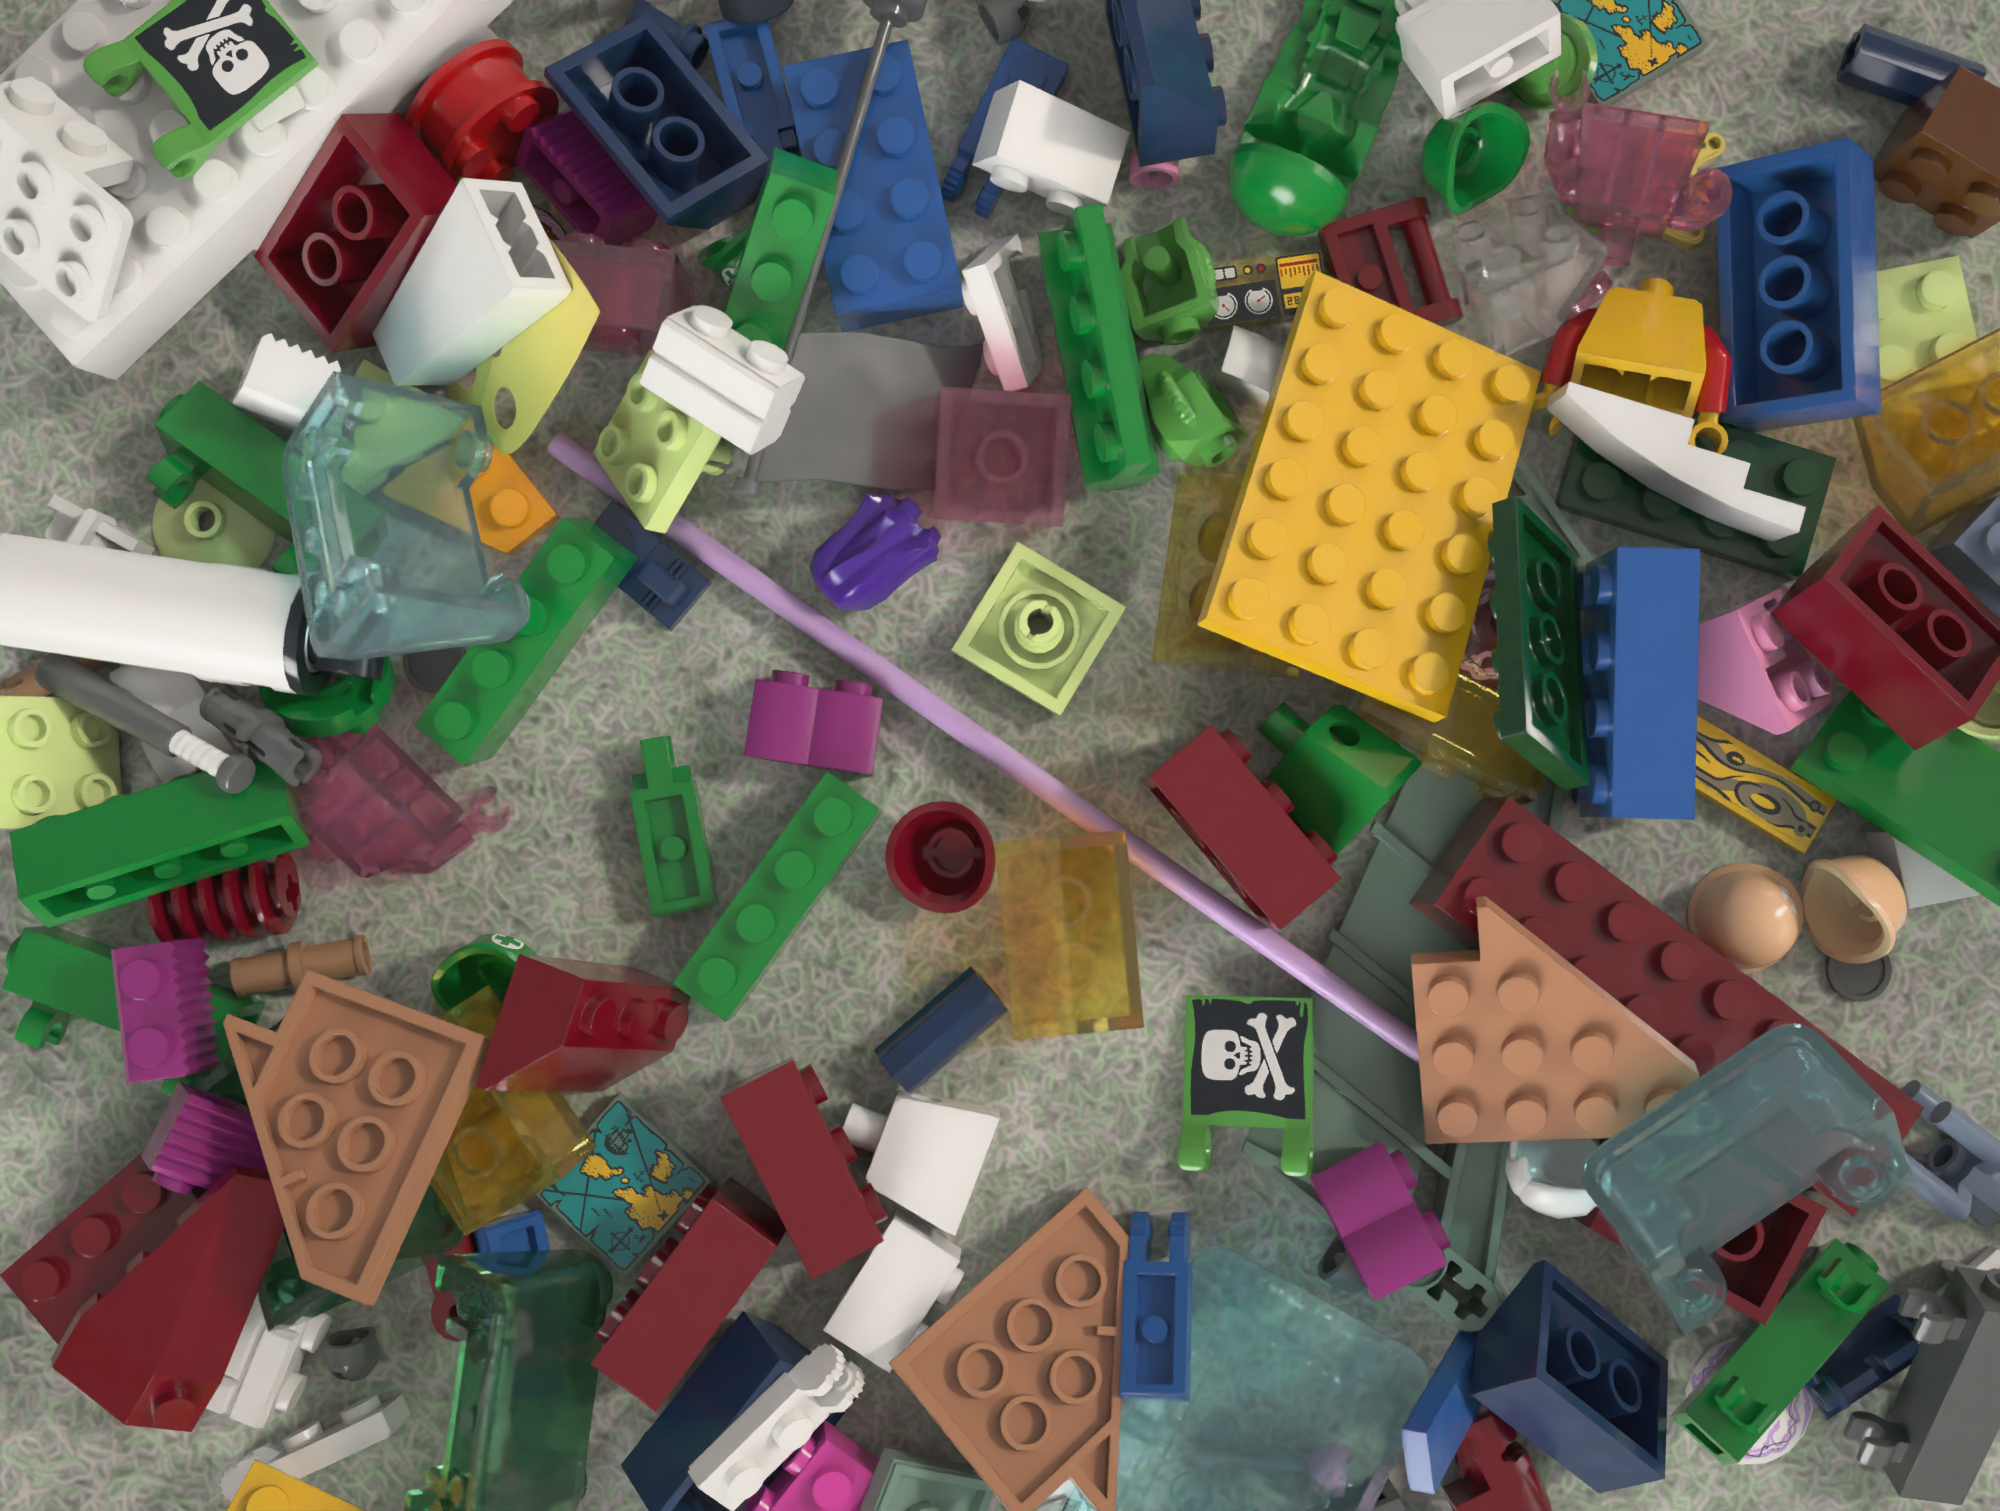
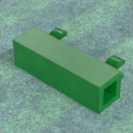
(231, 453)
(77, 977)
(1777, 1360)

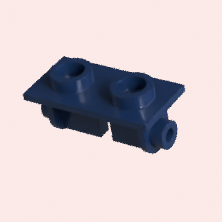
(1865, 1359)

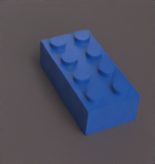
(891, 232)
(1800, 288)
(1640, 682)

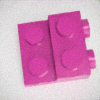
(821, 1475)

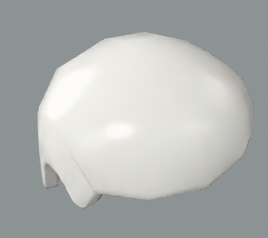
(1550, 1175)

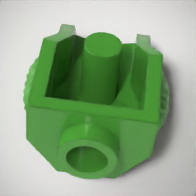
(1169, 284)
(1189, 413)

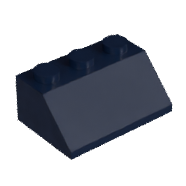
(1166, 78)
(662, 125)
(1575, 1382)
(717, 1393)

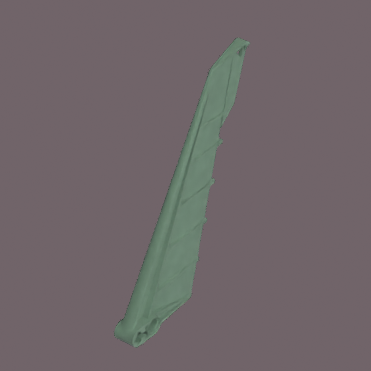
(1367, 1086)

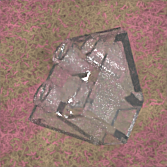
(1519, 271)

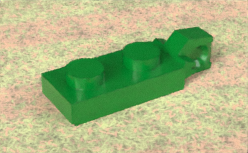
(671, 832)

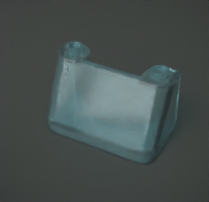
(391, 524)
(1736, 1153)

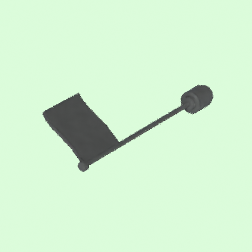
(864, 395)

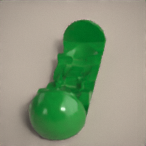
(1316, 116)

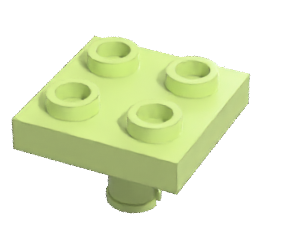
(656, 454)
(1038, 629)
(53, 759)

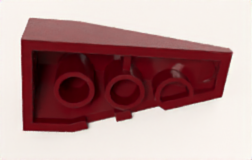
(172, 1323)

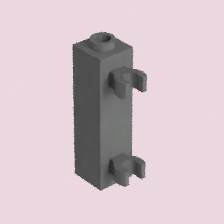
(1949, 1396)

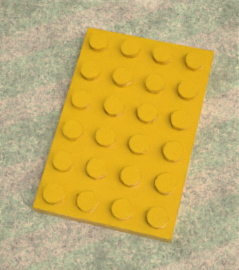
(1371, 499)

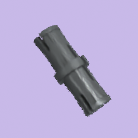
(260, 734)

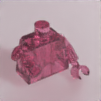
(1629, 171)
(384, 810)

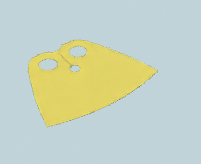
(532, 363)

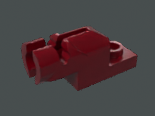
(1495, 1470)

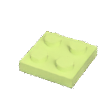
(1921, 316)

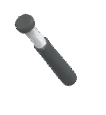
(134, 716)

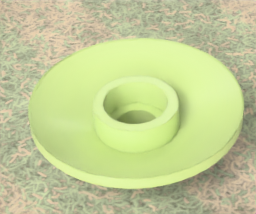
(233, 539)

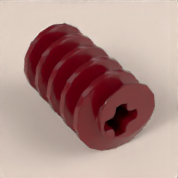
(230, 905)

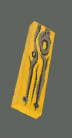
(1758, 789)

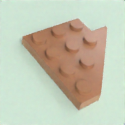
(1530, 1044)
(352, 1122)
(1033, 1363)

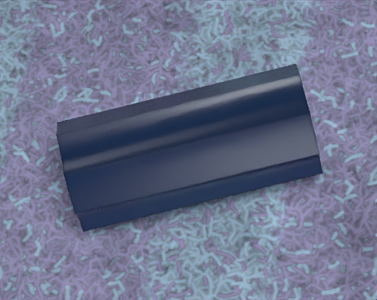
(1897, 65)
(940, 1030)

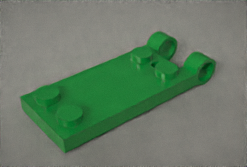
(1930, 799)

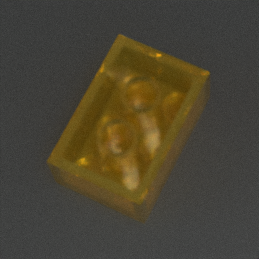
(504, 1140)

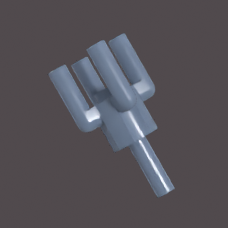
(1961, 1171)

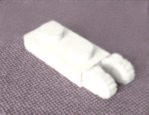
(776, 1425)
(314, 1449)

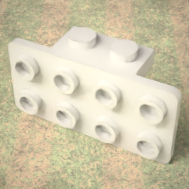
(53, 197)

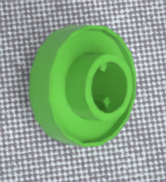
(1577, 54)

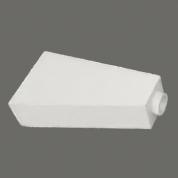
(471, 286)

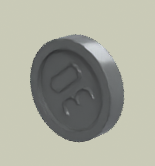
(431, 668)
(1859, 980)

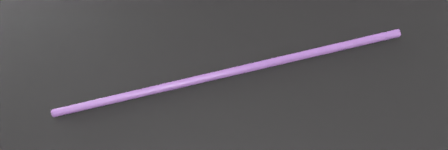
(1009, 761)

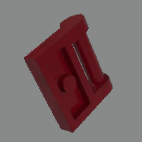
(1364, 257)

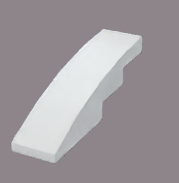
(1656, 452)

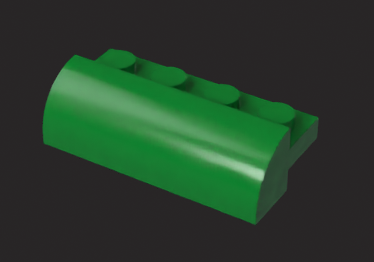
(1097, 352)

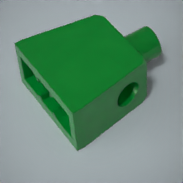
(1335, 770)

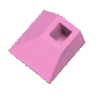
(1760, 669)

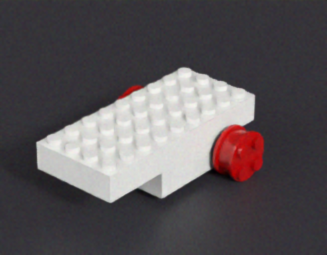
(405, 57)

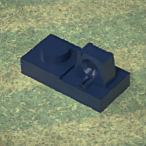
(659, 577)

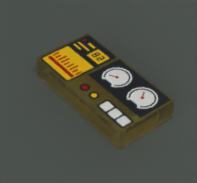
(1262, 289)

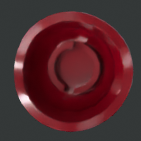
(941, 857)

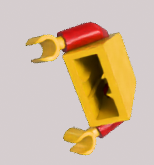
(1646, 351)

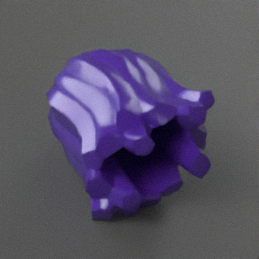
(874, 553)

